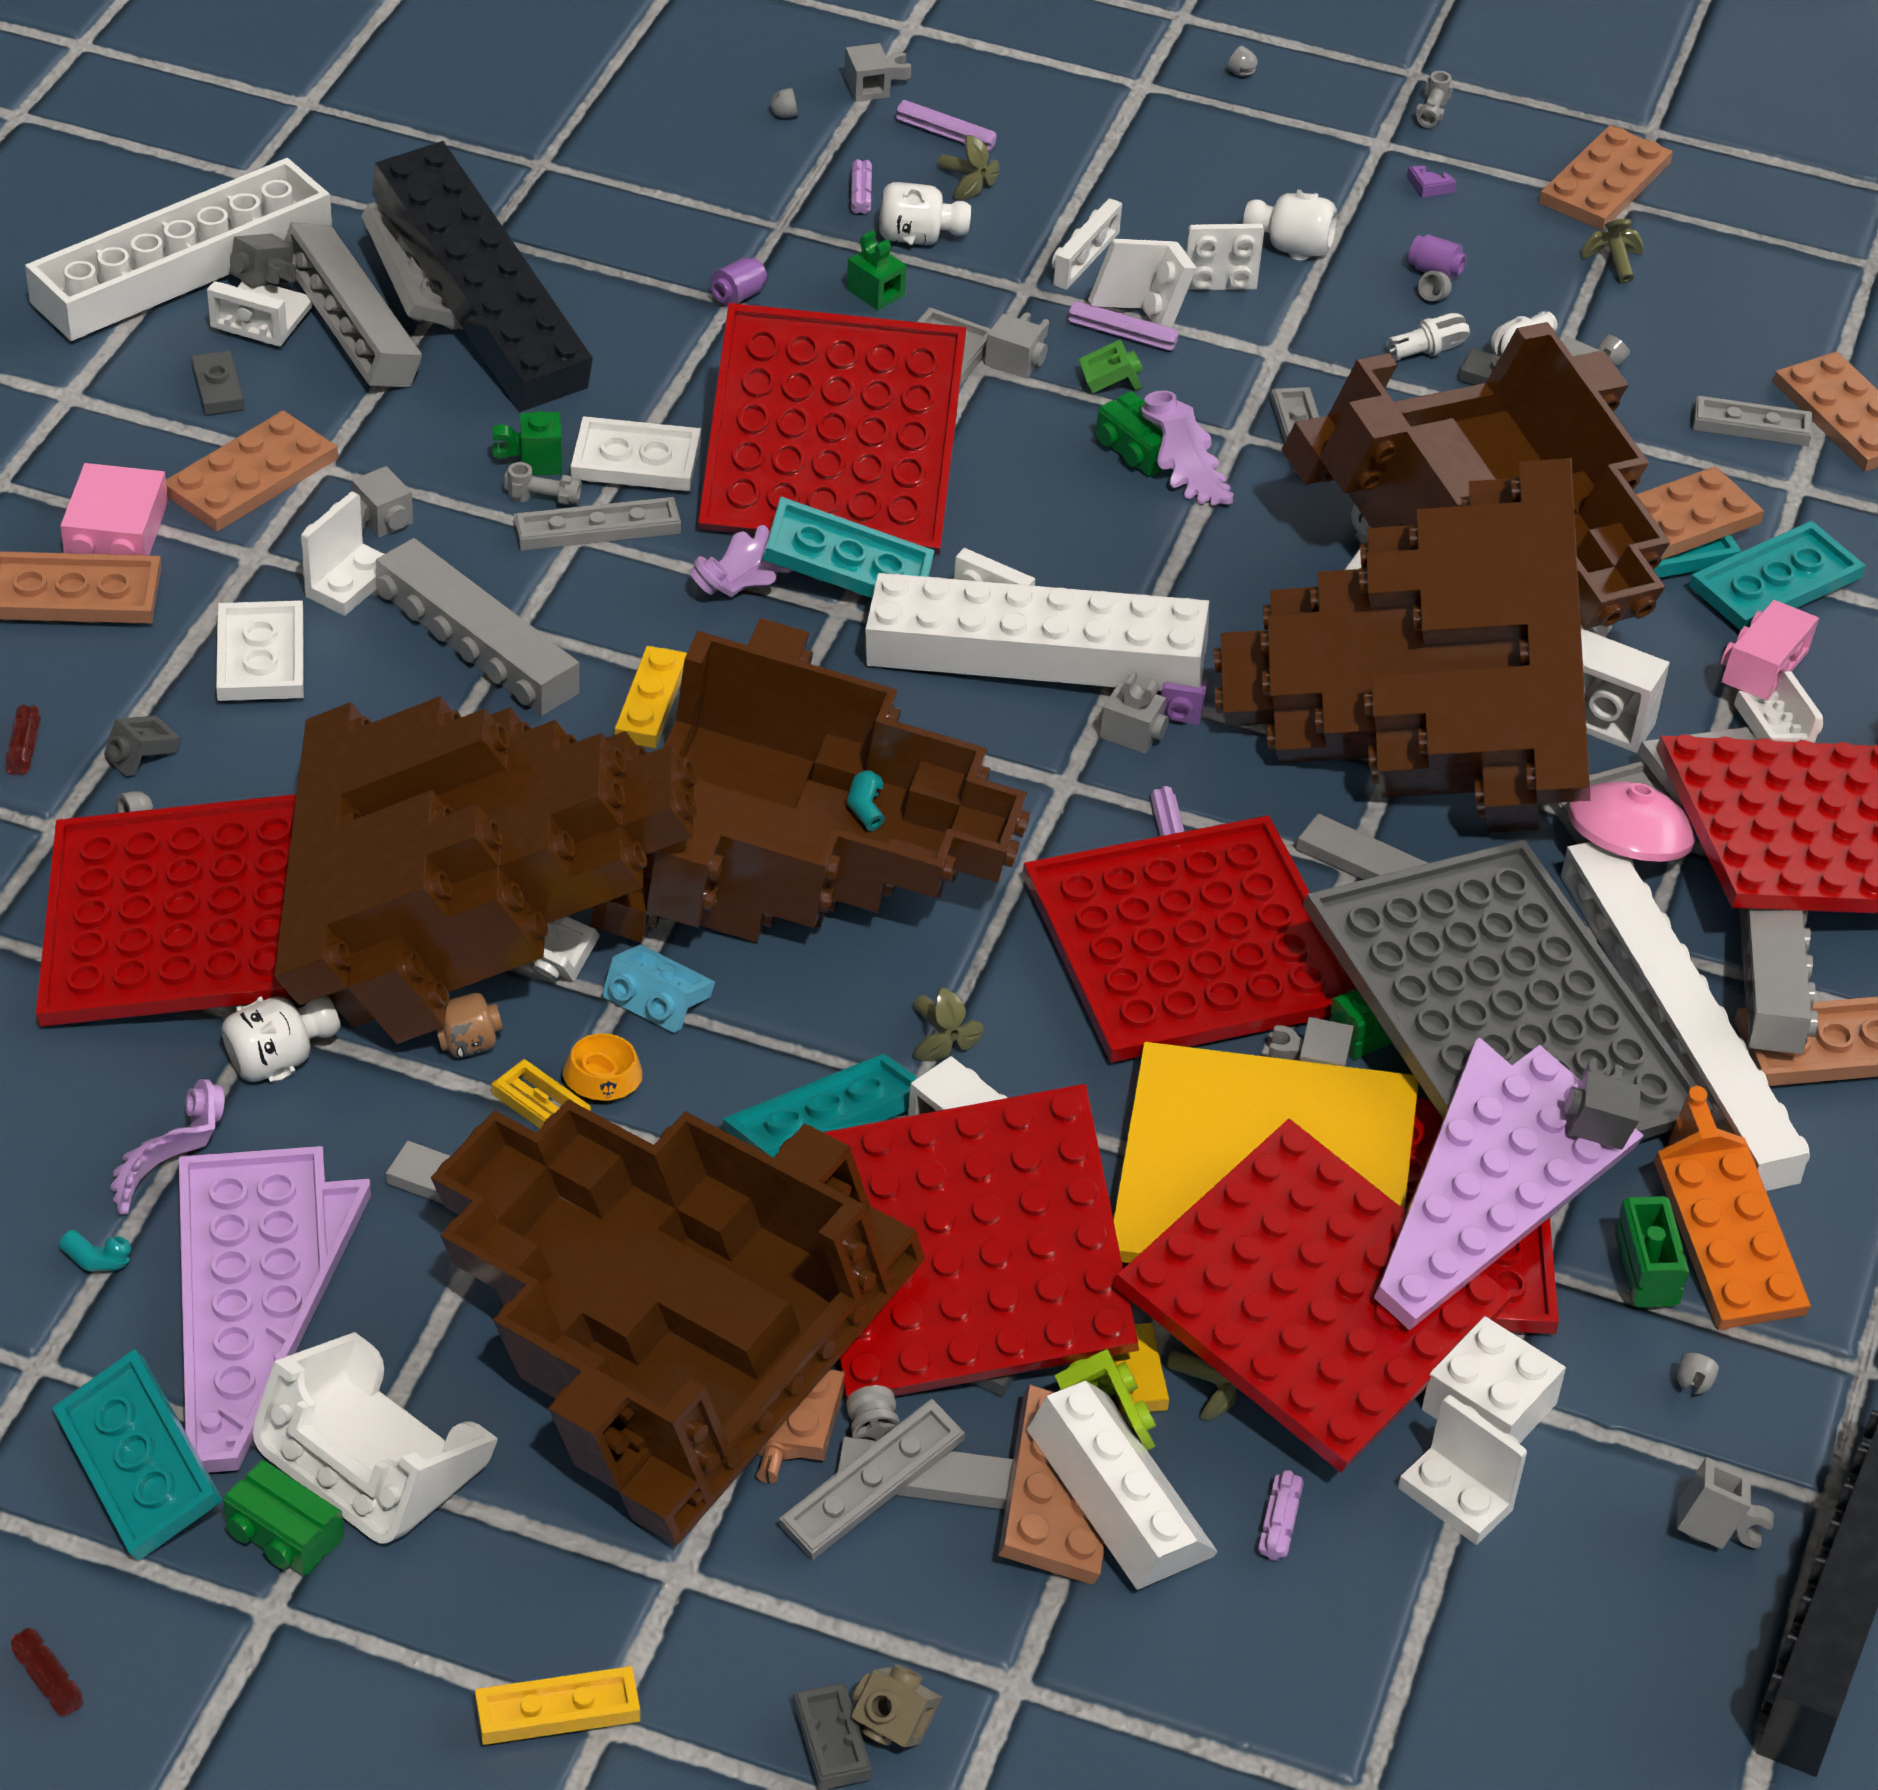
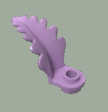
(1185, 449)
(740, 566)
(205, 1107)

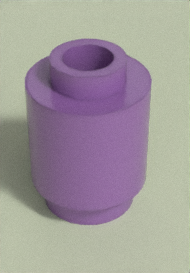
(1437, 254)
(738, 280)

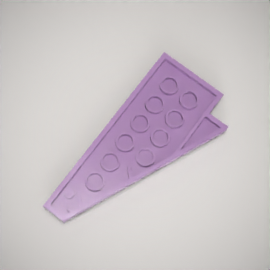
(1490, 1177)
(254, 1267)

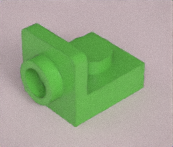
(1111, 365)

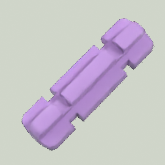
(861, 186)
(1281, 1515)

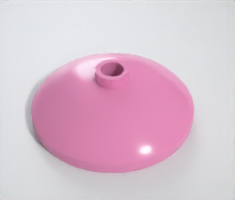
(1633, 822)

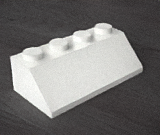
(1118, 1485)

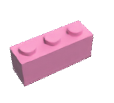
(1767, 648)

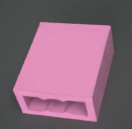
(114, 511)

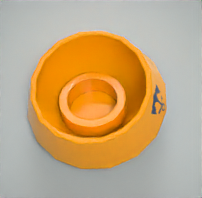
(602, 1067)

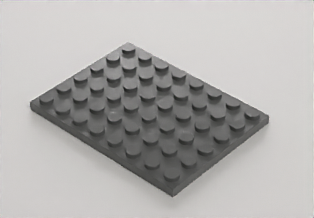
(1497, 957)

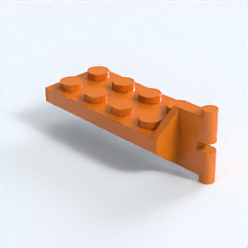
(1728, 1221)

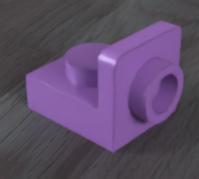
(1184, 702)

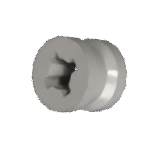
(872, 1412)

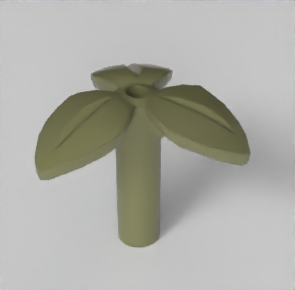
(974, 168)
(1620, 242)
(946, 1017)
(1222, 1399)

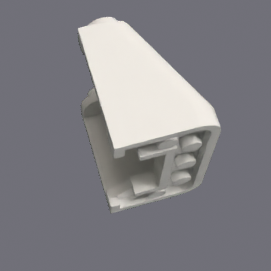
(356, 1445)

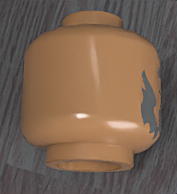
(469, 1026)

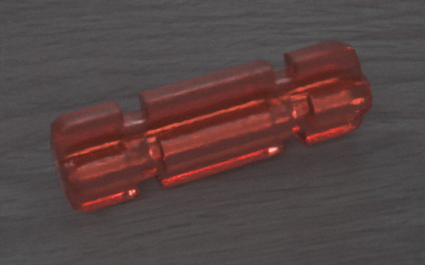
(22, 739)
(47, 1671)

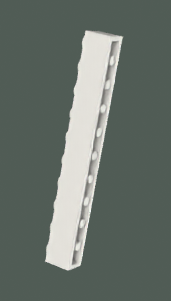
(1682, 1008)

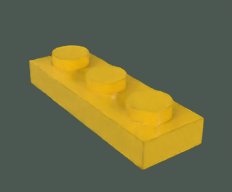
(651, 695)
(557, 1705)

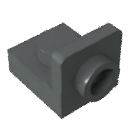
(137, 738)

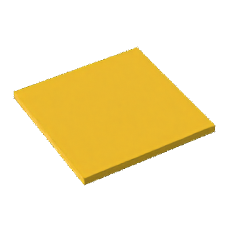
(1212, 1108)

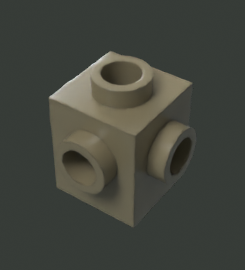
(894, 1706)

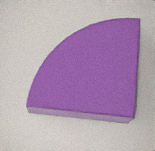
(1430, 183)

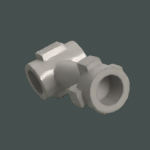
(1438, 92)
(521, 484)

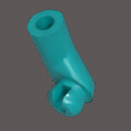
(861, 799)
(96, 1258)

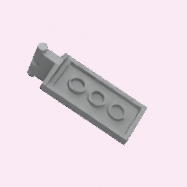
(410, 281)

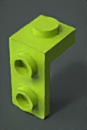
(1112, 1378)

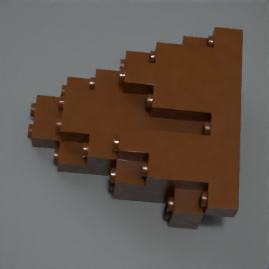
(1530, 409)
(1436, 656)
(772, 789)
(449, 845)
(669, 1287)

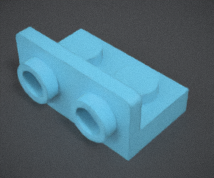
(655, 986)

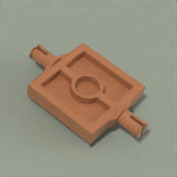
(806, 1430)

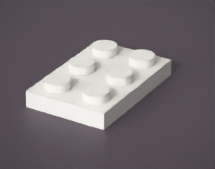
(636, 453)
(260, 650)

